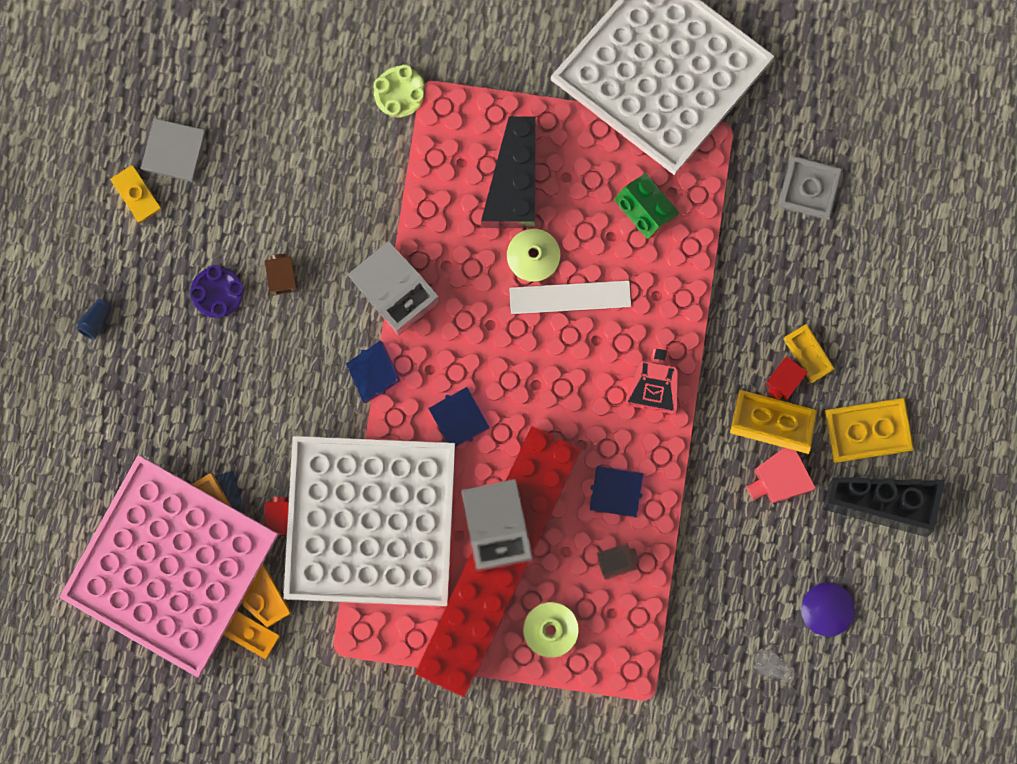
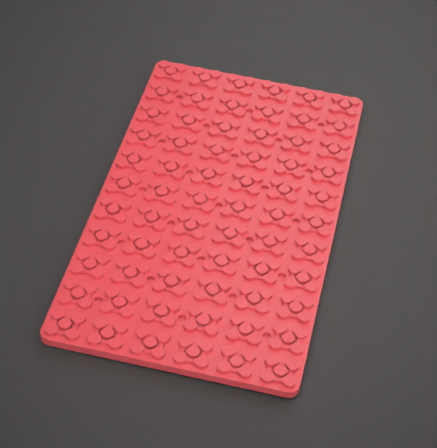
(551, 373)

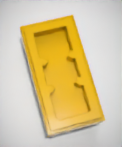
(135, 194)
(808, 353)

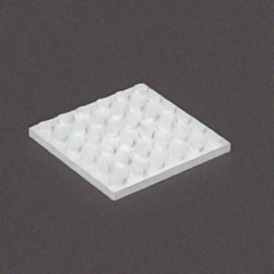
(662, 74)
(369, 521)

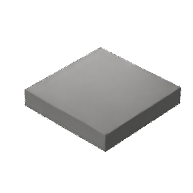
(173, 150)
(810, 187)

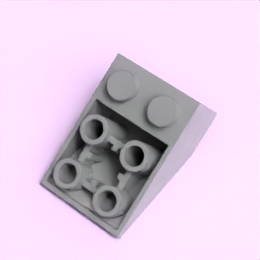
(394, 288)
(496, 525)

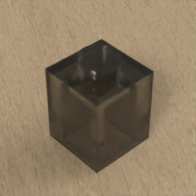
(617, 561)

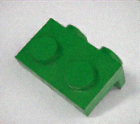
(646, 205)

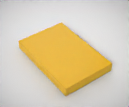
(773, 421)
(869, 430)

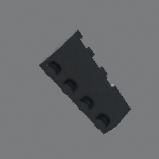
(513, 182)
(888, 502)

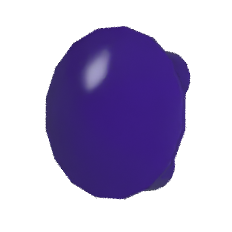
(216, 292)
(827, 609)

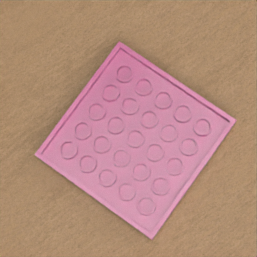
(169, 566)

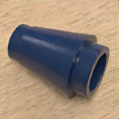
(94, 319)

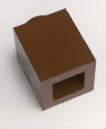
(280, 274)

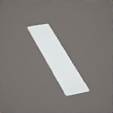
(570, 297)

